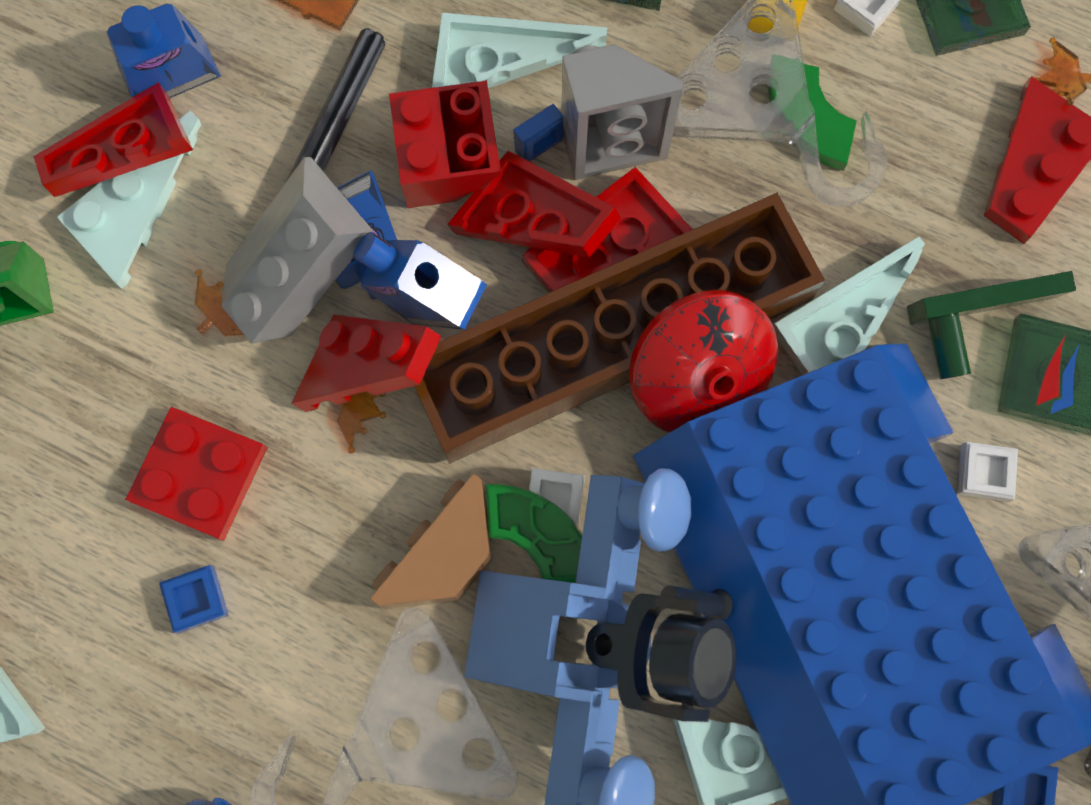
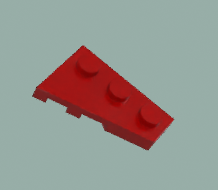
(116, 143)
(1041, 160)
(643, 224)
(364, 357)

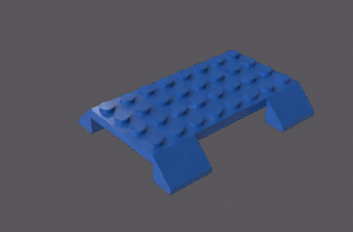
(864, 596)

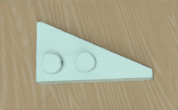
(504, 48)
(848, 314)

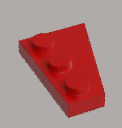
(535, 211)

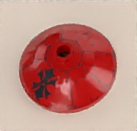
(692, 348)

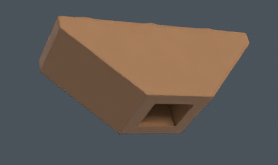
(442, 555)

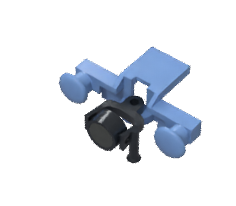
(688, 659)

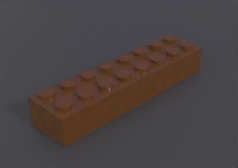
(584, 334)

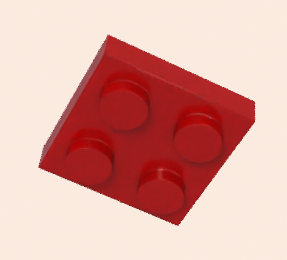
(196, 473)

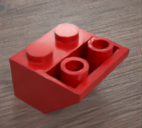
(444, 142)

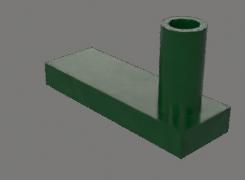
(944, 310)

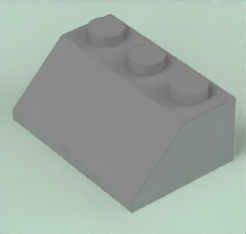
(616, 110)
(291, 255)

